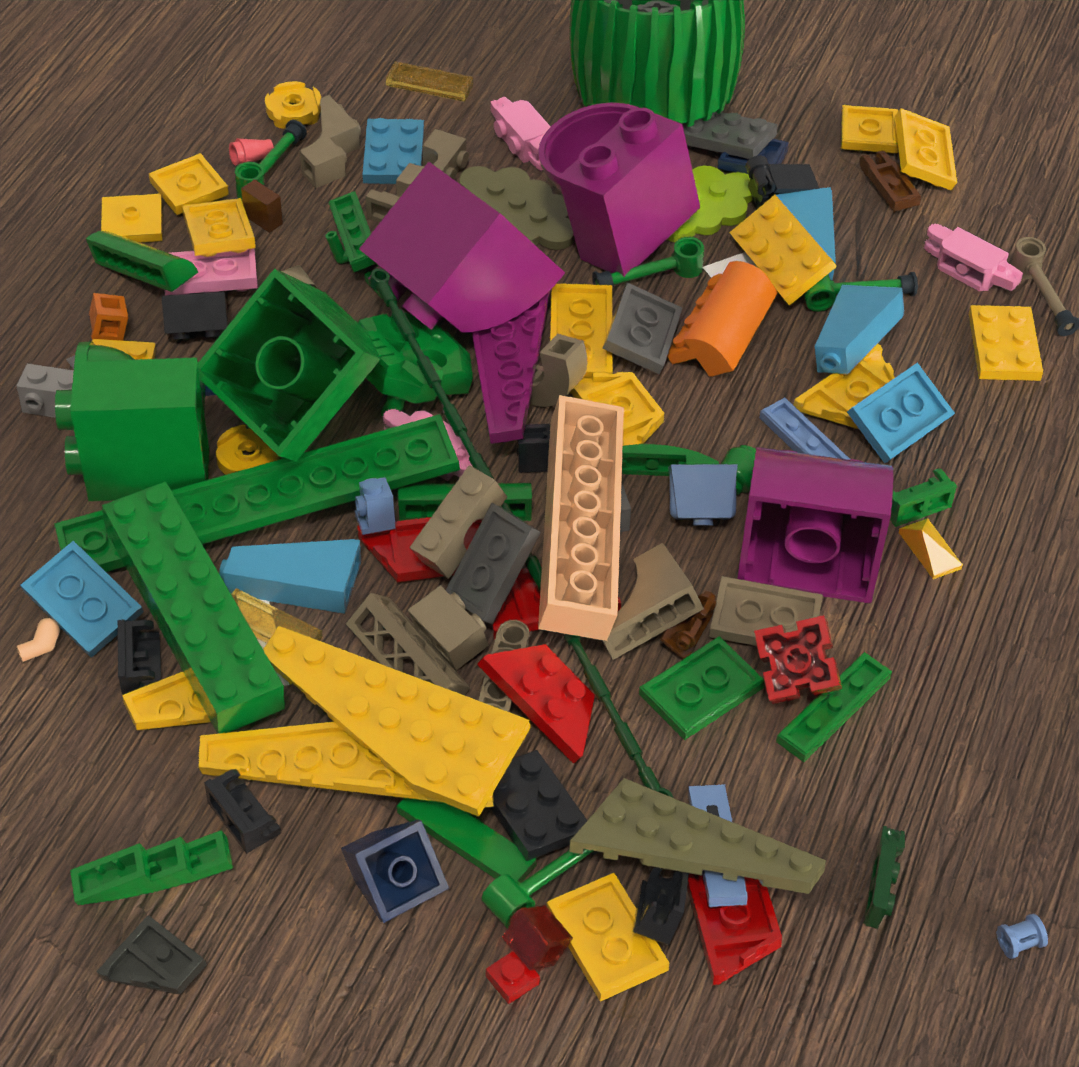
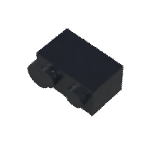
(777, 179)

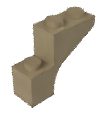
(326, 157)

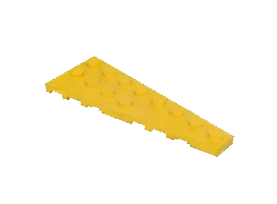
(303, 756)

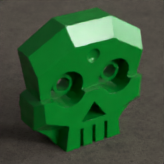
(398, 370)

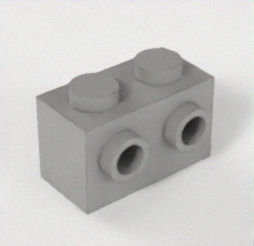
(38, 388)

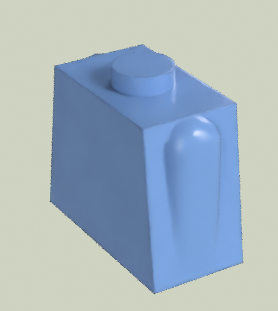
(702, 492)

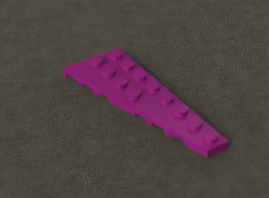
(507, 370)

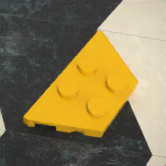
(623, 389)
(841, 392)

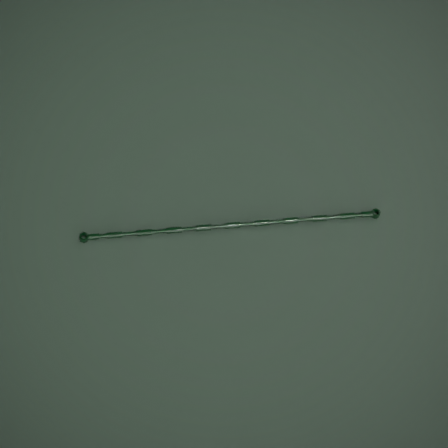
(379, 282)

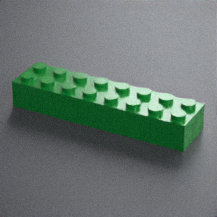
(193, 608)

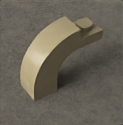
(562, 369)

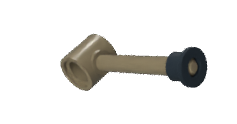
(1028, 259)

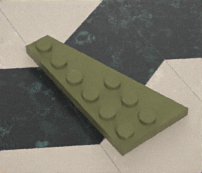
(690, 840)

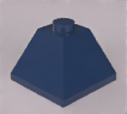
(395, 868)

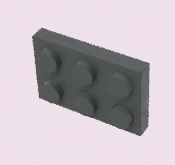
(731, 134)
(642, 328)
(493, 562)

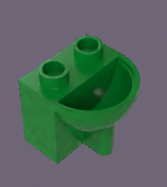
(133, 422)

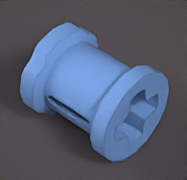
(1022, 936)

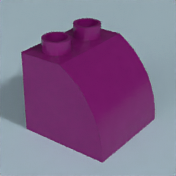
(457, 256)
(816, 523)

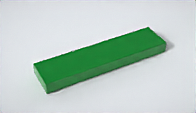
(352, 228)
(833, 708)
(468, 838)

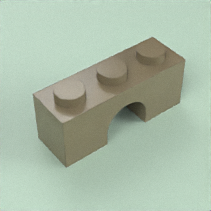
(443, 151)
(442, 539)

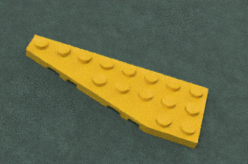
(420, 730)

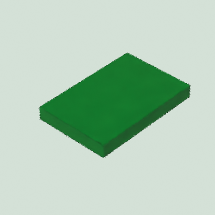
(701, 687)

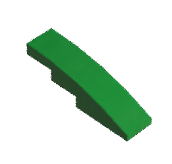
(144, 871)

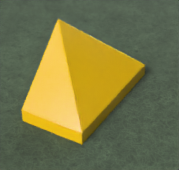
(930, 548)

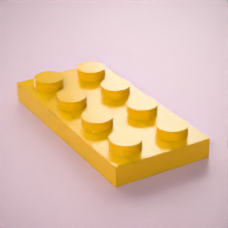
(783, 249)
(586, 315)

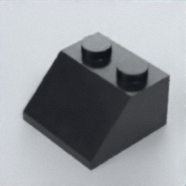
(195, 314)

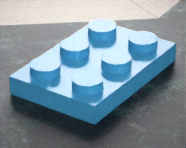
(390, 148)
(900, 412)
(81, 598)

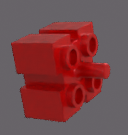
(798, 659)

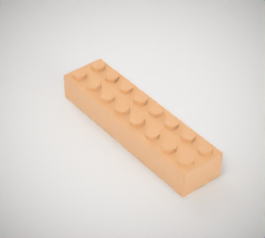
(582, 519)

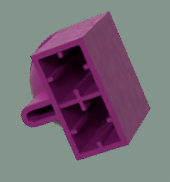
(621, 181)

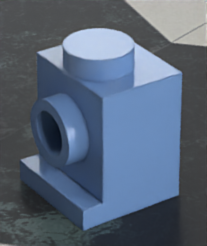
(375, 506)

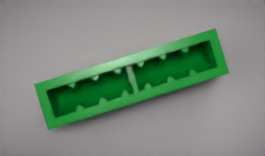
(140, 260)
(423, 500)

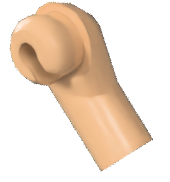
(43, 641)

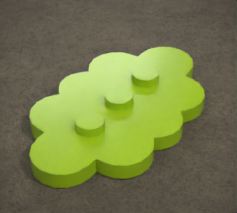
(721, 201)

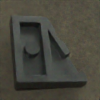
(153, 960)

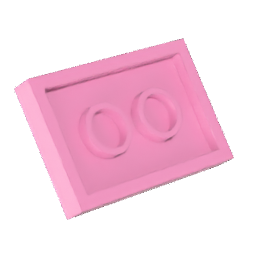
(219, 272)

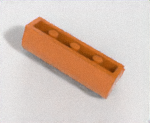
(724, 319)

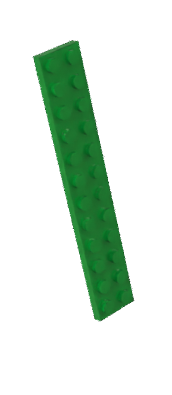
(289, 487)

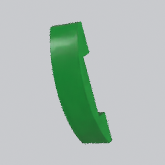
(655, 459)

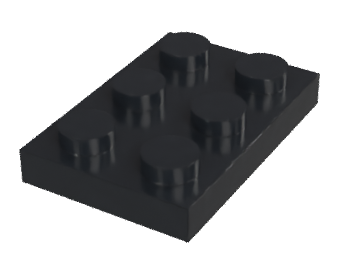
(535, 807)

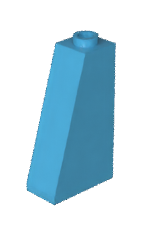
(815, 214)
(856, 325)
(296, 573)

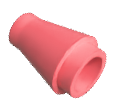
(249, 150)

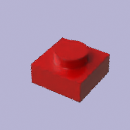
(511, 977)

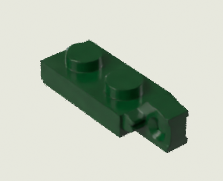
(883, 874)

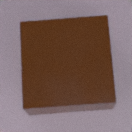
(262, 205)

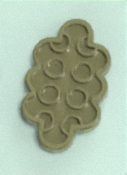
(523, 203)

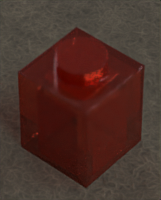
(537, 937)

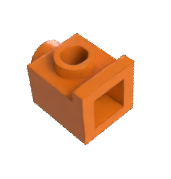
(108, 317)

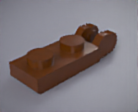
(890, 181)

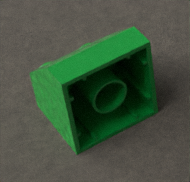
(288, 363)

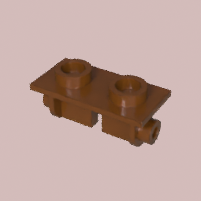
(685, 635)

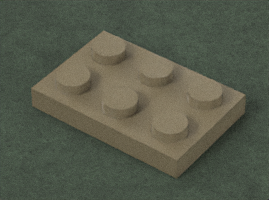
(755, 606)

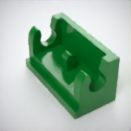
(923, 499)

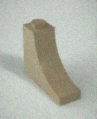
(657, 603)

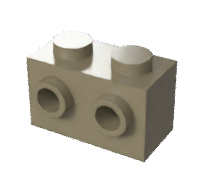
(449, 626)

